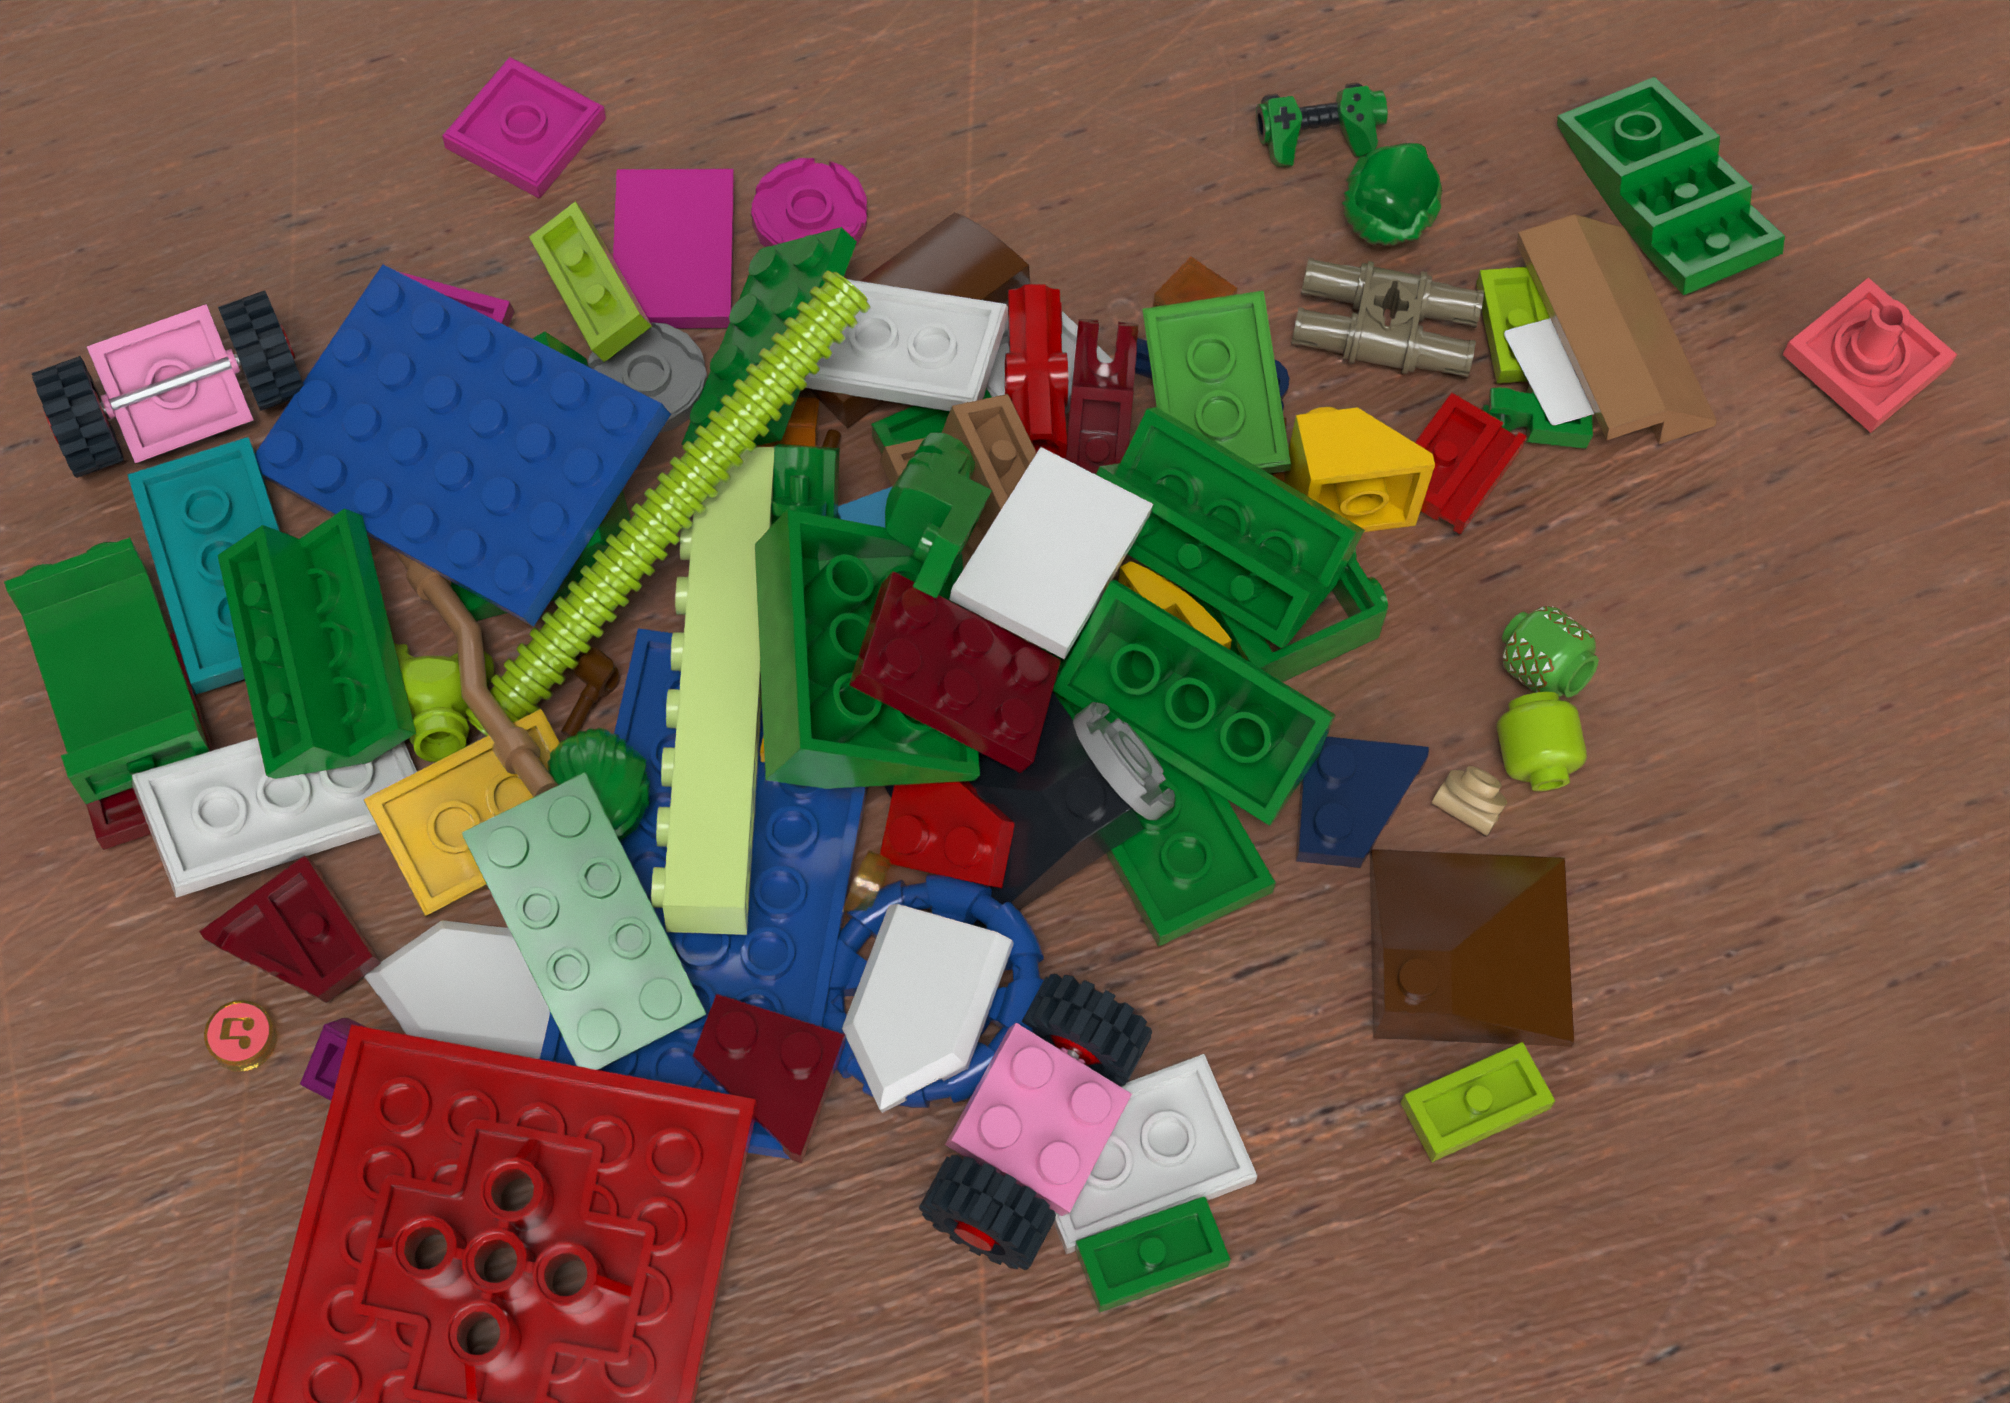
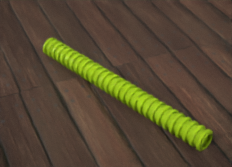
(677, 497)

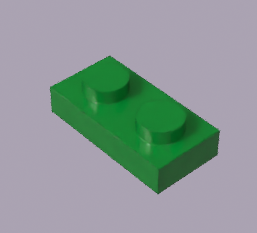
(1152, 1254)

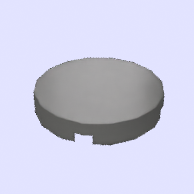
(661, 366)
(1123, 761)

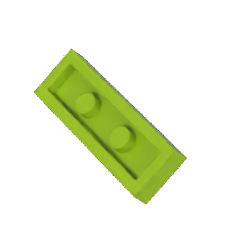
(590, 282)

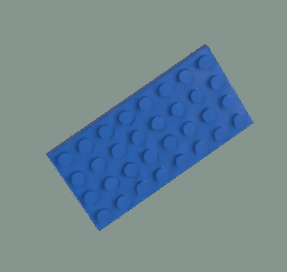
(796, 897)

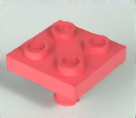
(1869, 354)

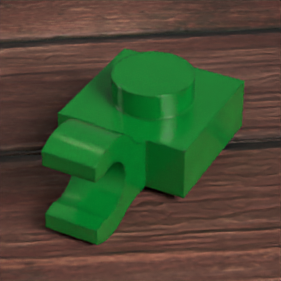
(1524, 410)

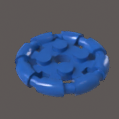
(957, 901)

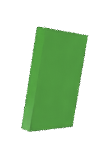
(1220, 374)

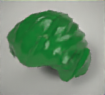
(1393, 194)
(613, 770)

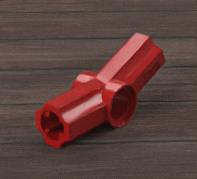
(1037, 366)

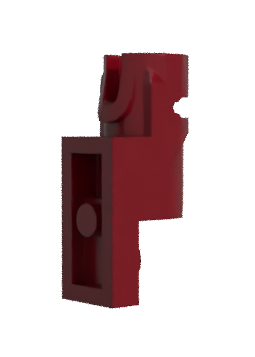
(1101, 398)

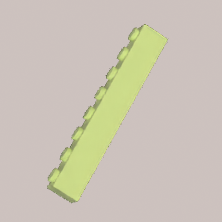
(715, 711)

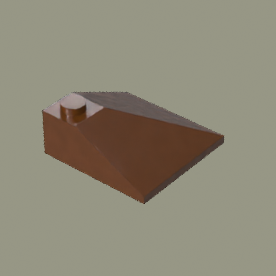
(1470, 948)

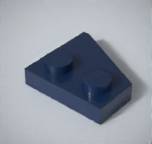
(1352, 797)

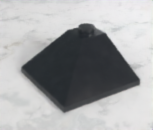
(1059, 808)

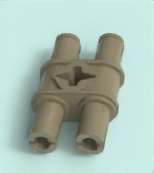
(1409, 300)

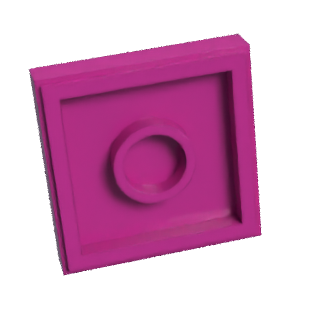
(524, 127)

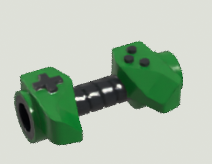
(1355, 111)

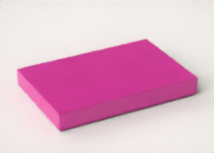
(677, 243)

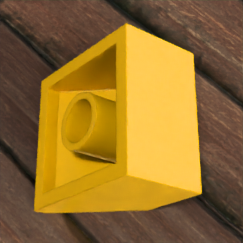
(1359, 468)

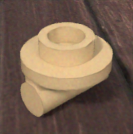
(1472, 798)

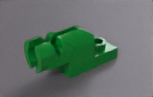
(936, 507)

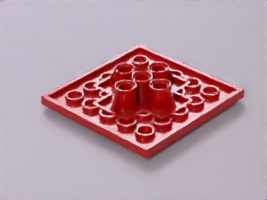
(421, 1146)

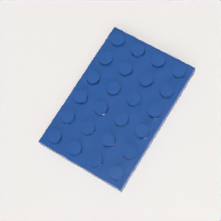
(461, 442)

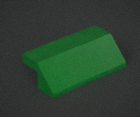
(1231, 528)
(315, 647)

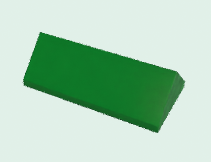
(1195, 702)

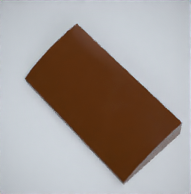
(948, 260)

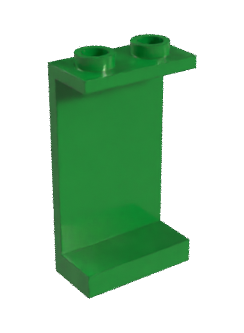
(108, 667)

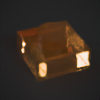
(1192, 283)

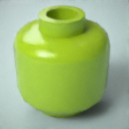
(1541, 740)

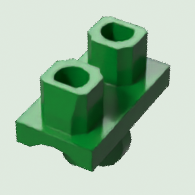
(805, 480)

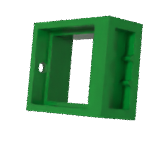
(1359, 597)

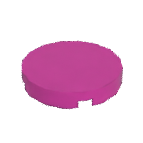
(806, 200)

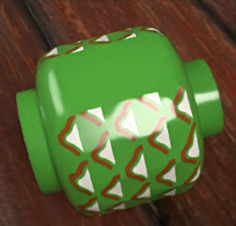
(1549, 652)

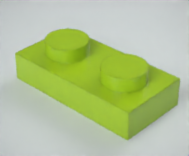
(1508, 303)
(1477, 1101)

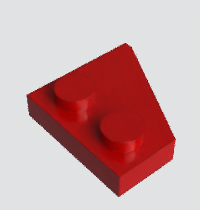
(947, 832)

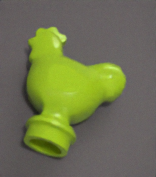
(436, 702)

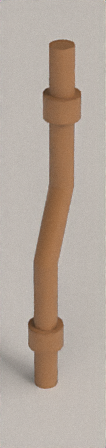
(511, 744)

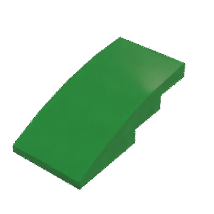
(1670, 185)

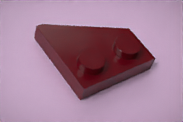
(296, 933)
(771, 1060)

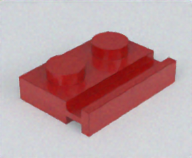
(1469, 460)

